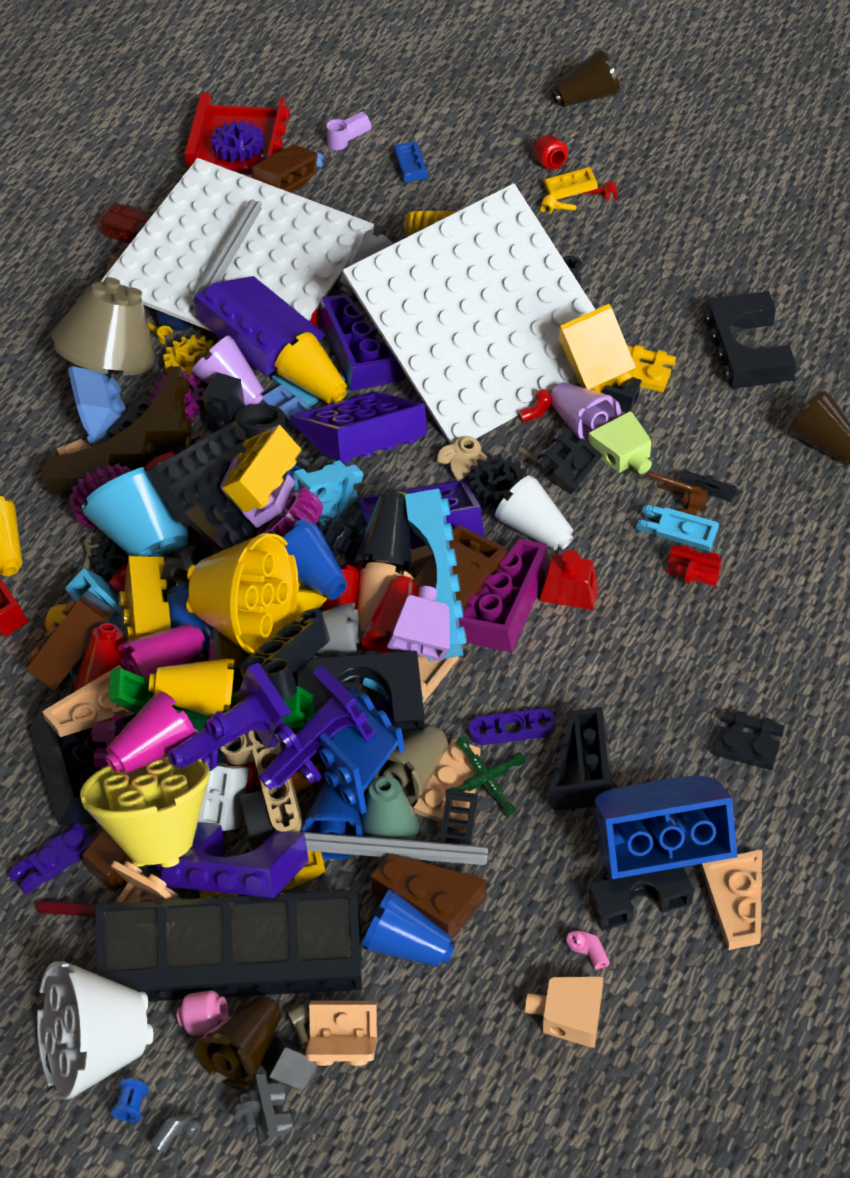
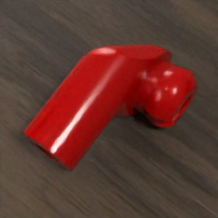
(536, 411)

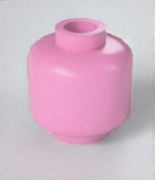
(202, 1012)

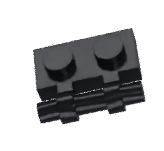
(575, 466)
(746, 747)

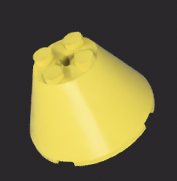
(149, 809)

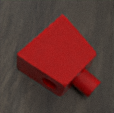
(570, 581)

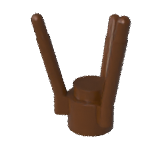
(694, 496)

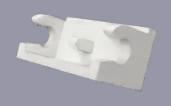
(222, 796)

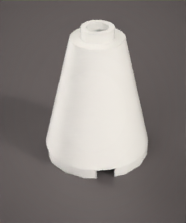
(535, 514)

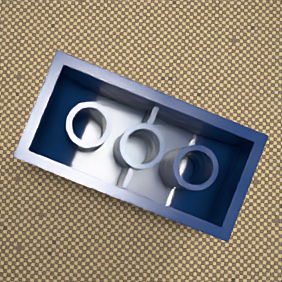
(665, 825)

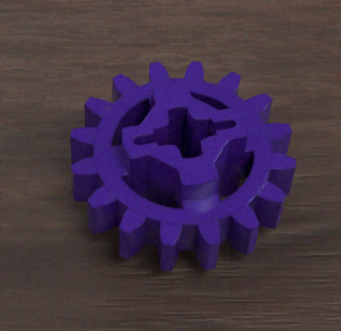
(237, 141)

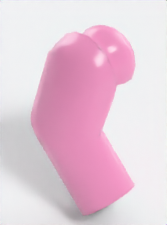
(588, 945)

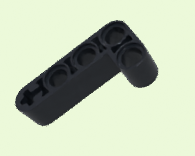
(290, 650)

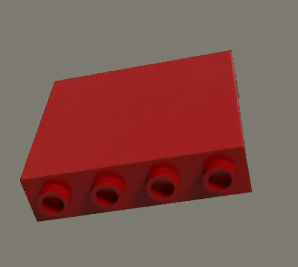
(210, 117)

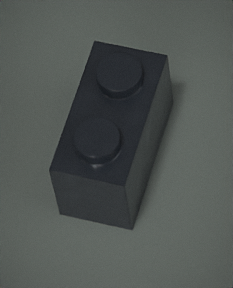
(222, 400)

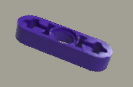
(519, 718)

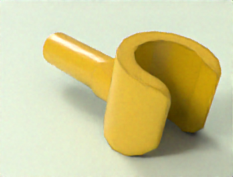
(552, 203)
(159, 332)

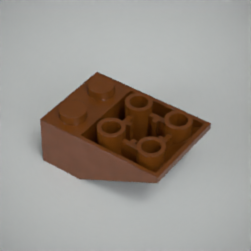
(475, 562)

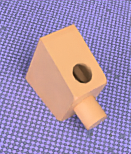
(569, 1008)

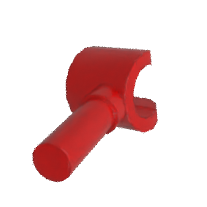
(606, 189)

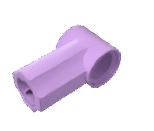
(342, 131)

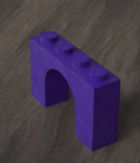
(252, 874)

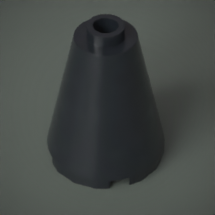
(387, 534)

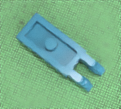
(679, 527)

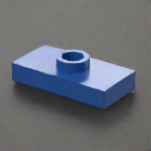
(410, 161)

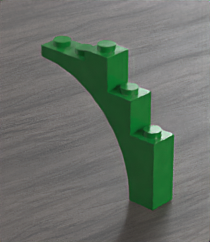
(133, 693)

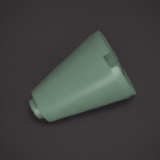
(388, 811)

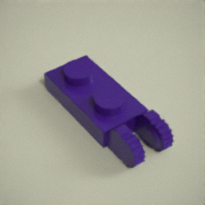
(52, 858)

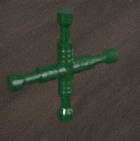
(487, 775)

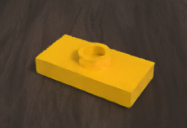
(571, 183)

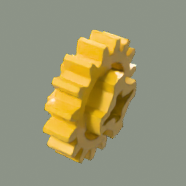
(187, 353)

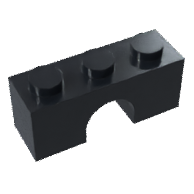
(613, 897)

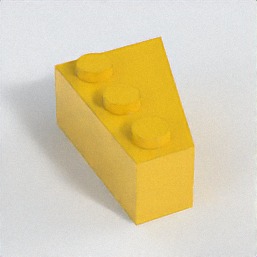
(261, 468)
(143, 599)

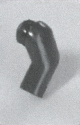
(175, 1126)

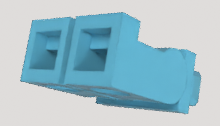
(332, 486)

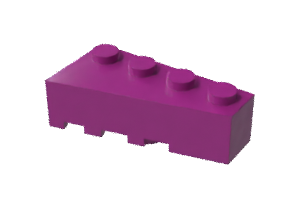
(504, 603)

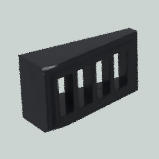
(447, 821)

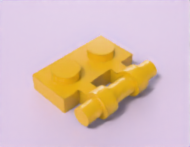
(652, 376)

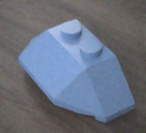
(96, 402)

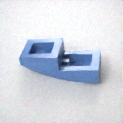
(286, 401)

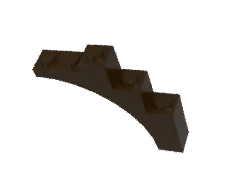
(159, 427)

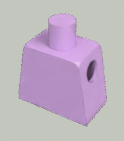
(422, 626)

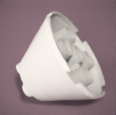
(88, 1027)

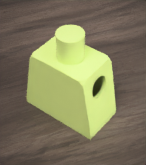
(623, 444)

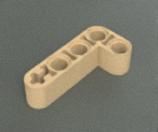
(256, 751)

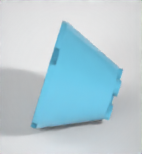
(136, 516)

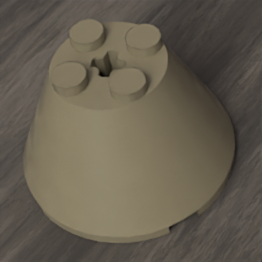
(106, 330)

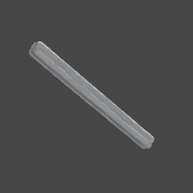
(230, 246)
(406, 848)

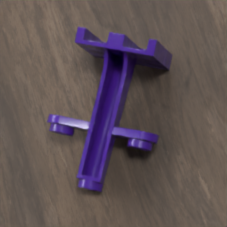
(257, 709)
(332, 716)

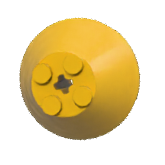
(246, 590)

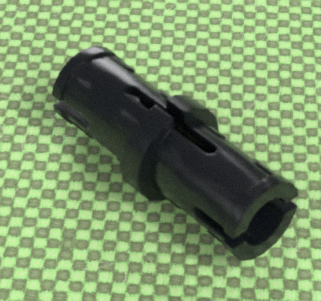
(722, 491)

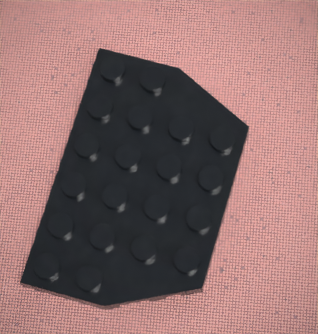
(193, 490)

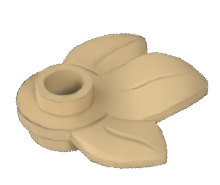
(460, 457)

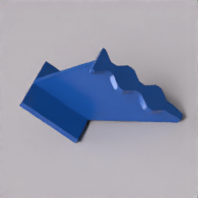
(354, 762)

